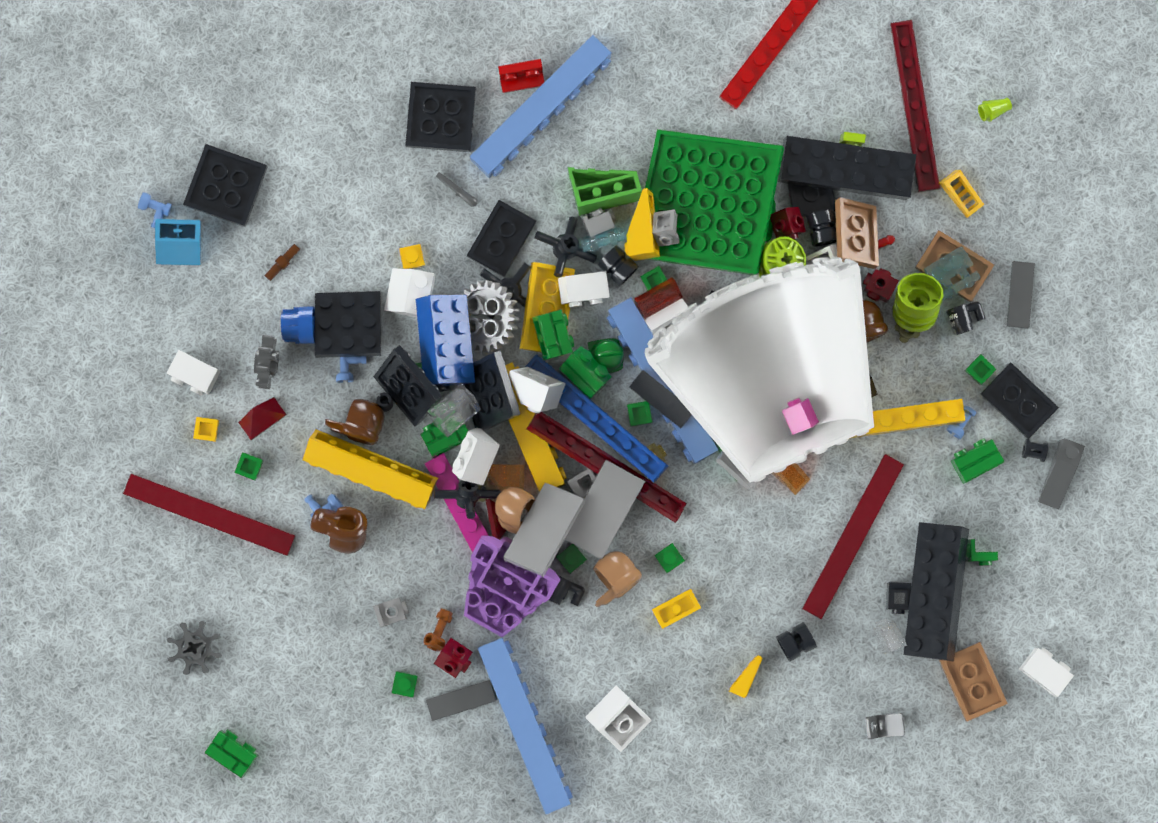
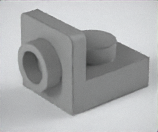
(665, 228)

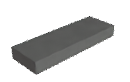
(1020, 294)
(460, 700)

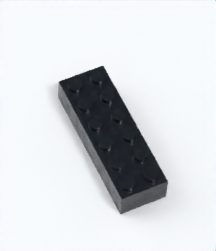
(847, 168)
(936, 591)

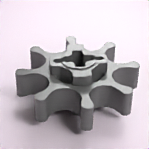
(266, 362)
(198, 657)

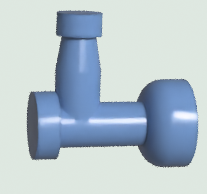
(161, 209)
(344, 368)
(958, 428)
(333, 503)

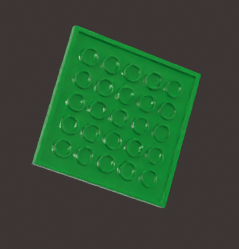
(720, 198)

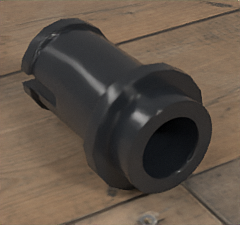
(385, 396)

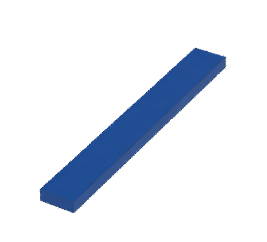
(604, 425)

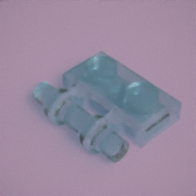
(609, 237)
(949, 266)

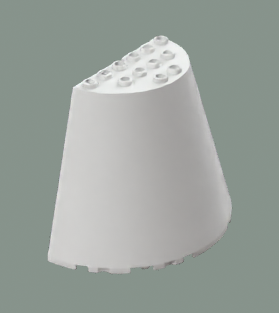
(764, 346)

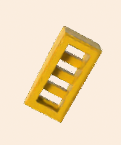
(950, 190)
(744, 681)

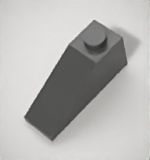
(1061, 473)

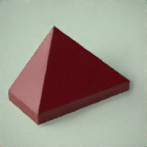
(261, 417)
(496, 528)

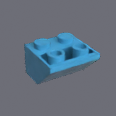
(178, 242)

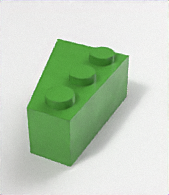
(603, 189)

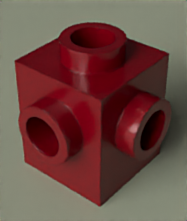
(787, 223)
(884, 278)
(454, 658)

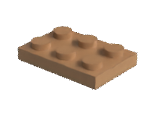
(857, 232)
(943, 245)
(973, 682)

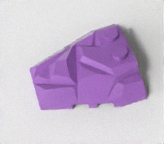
(501, 591)

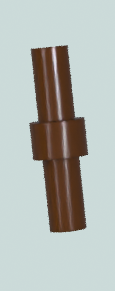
(282, 262)

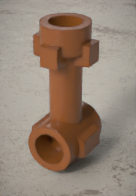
(434, 639)

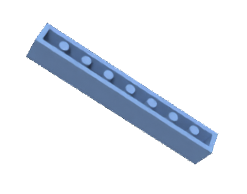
(541, 106)
(636, 335)
(524, 726)

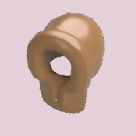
(510, 507)
(617, 574)

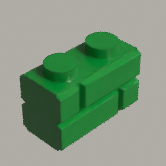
(553, 334)
(585, 372)
(438, 443)
(976, 461)
(232, 753)

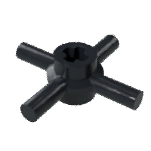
(565, 246)
(509, 282)
(466, 495)

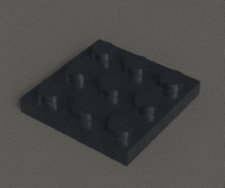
(440, 116)
(225, 185)
(347, 324)
(407, 385)
(493, 392)

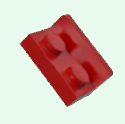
(521, 75)

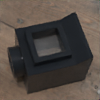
(898, 597)

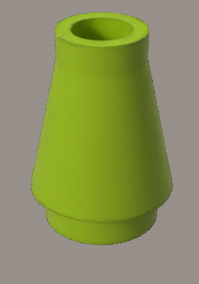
(992, 109)

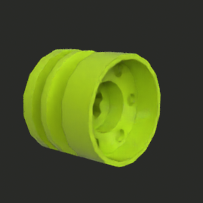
(778, 249)
(917, 302)

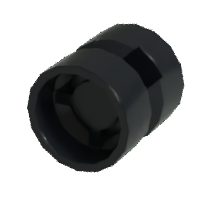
(822, 226)
(619, 267)
(789, 645)

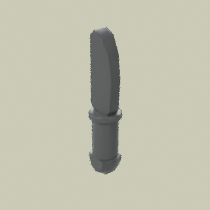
(460, 192)

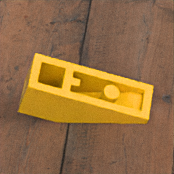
(640, 239)

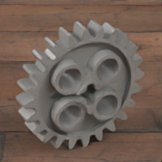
(488, 294)

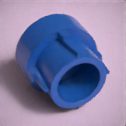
(298, 325)

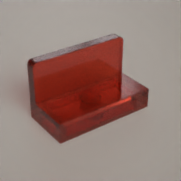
(658, 298)

